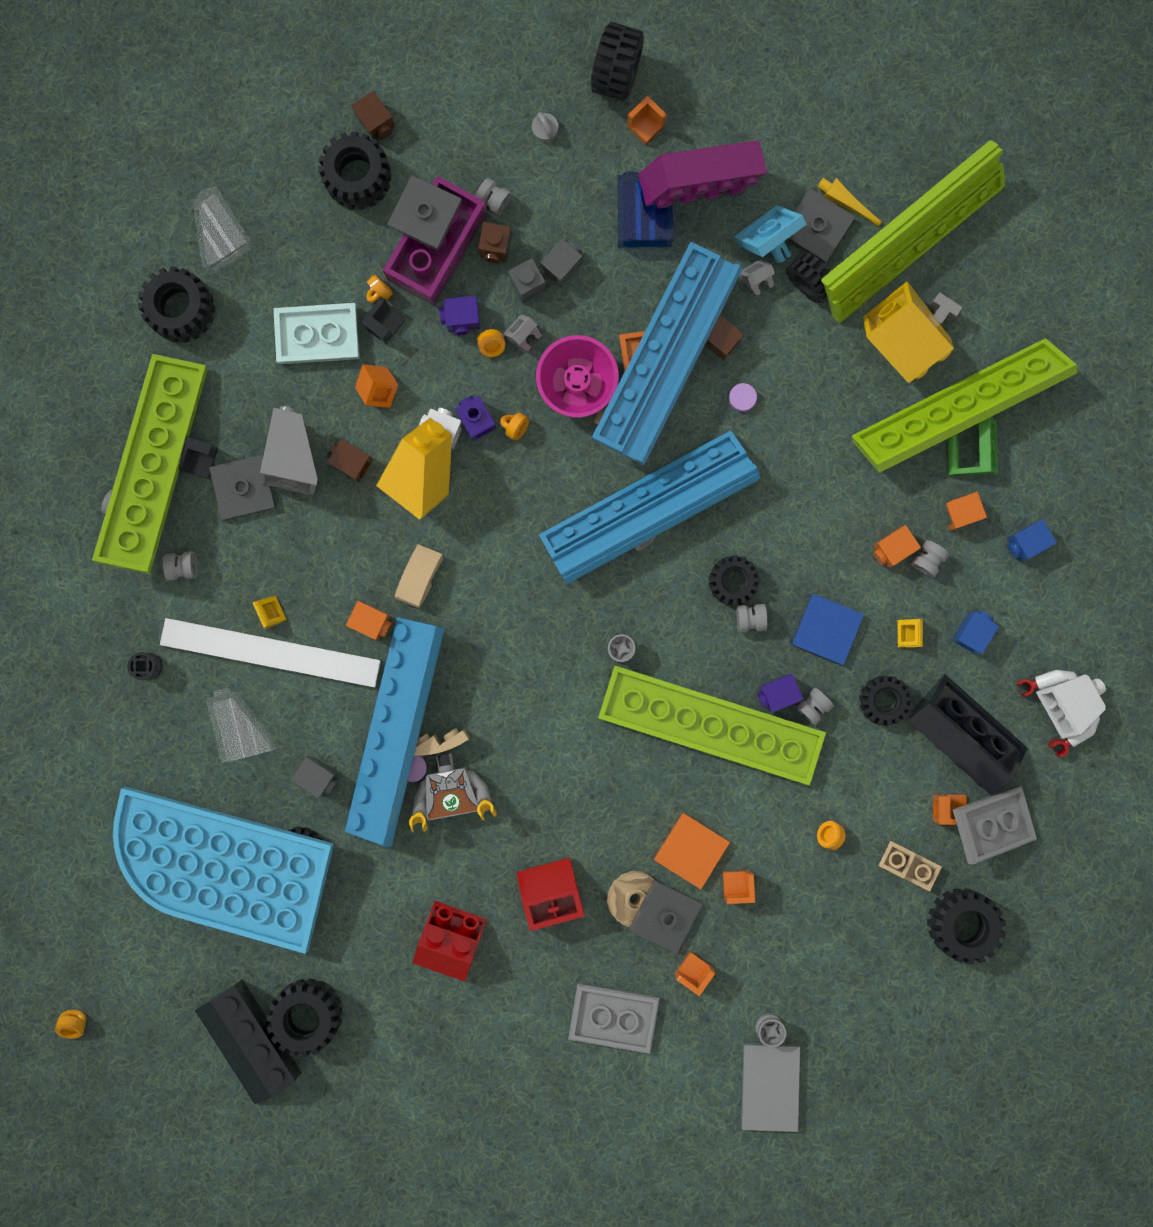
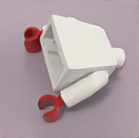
(1071, 704)

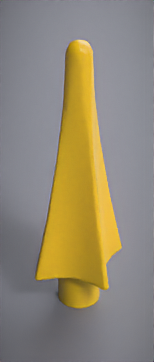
(842, 197)

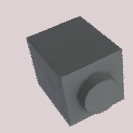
(562, 261)
(527, 280)
(315, 777)

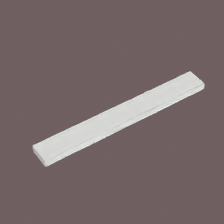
(270, 652)

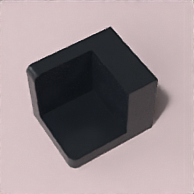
(382, 321)
(197, 457)

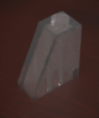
(218, 231)
(237, 727)

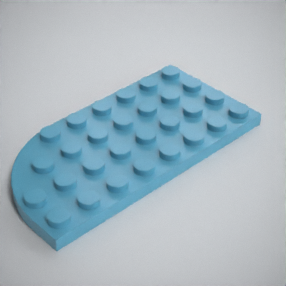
(221, 868)

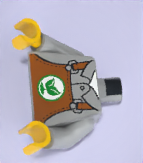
(450, 794)

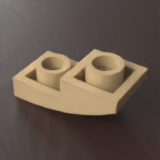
(418, 575)
(432, 745)
(910, 866)

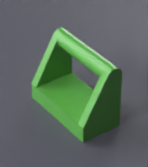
(987, 451)

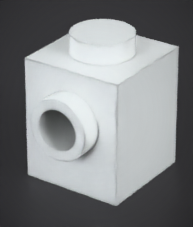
(447, 420)

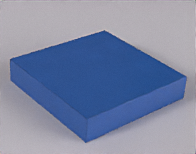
(827, 629)

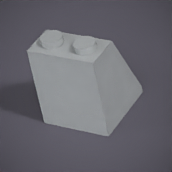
(287, 454)

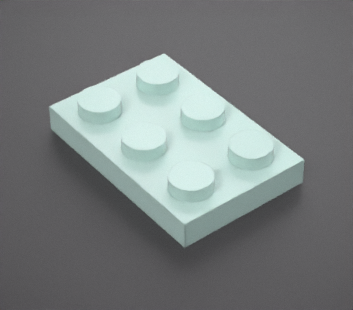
(316, 333)

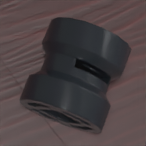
(150, 666)

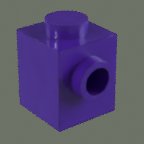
(460, 315)
(475, 417)
(779, 693)

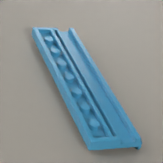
(667, 353)
(649, 506)
(394, 731)

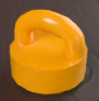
(378, 289)
(491, 343)
(517, 425)
(831, 835)
(71, 1024)

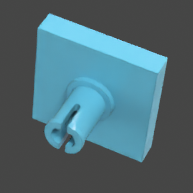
(770, 232)

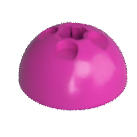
(567, 365)

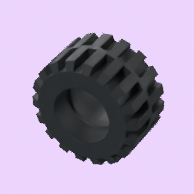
(617, 61)
(347, 150)
(159, 291)
(982, 942)
(294, 1038)

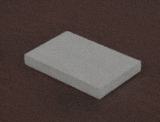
(994, 825)
(614, 1018)
(770, 1087)

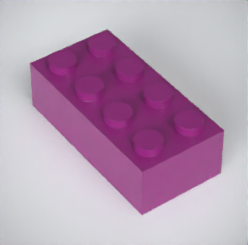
(702, 173)
(426, 270)

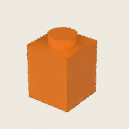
(895, 547)
(369, 621)

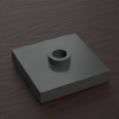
(424, 212)
(824, 226)
(239, 488)
(665, 916)

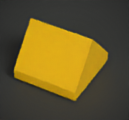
(269, 611)
(910, 633)

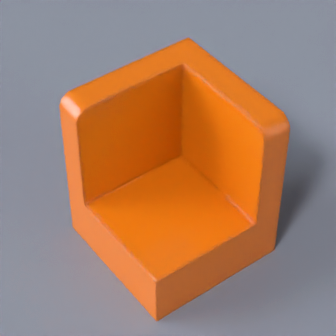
(646, 120)
(376, 386)
(965, 511)
(943, 807)
(738, 887)
(694, 973)

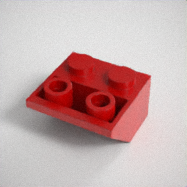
(550, 894)
(449, 941)

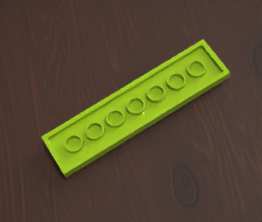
(964, 404)
(150, 464)
(712, 725)

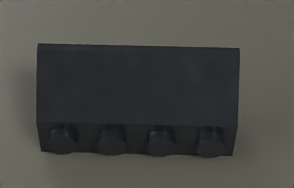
(968, 735)
(243, 1039)

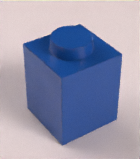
(1030, 540)
(976, 632)

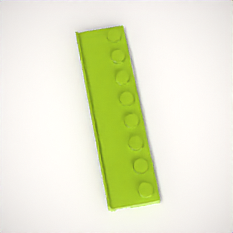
(915, 231)

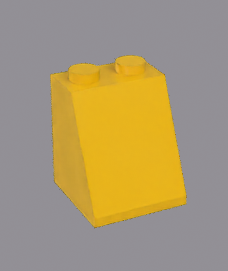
(907, 333)
(420, 469)

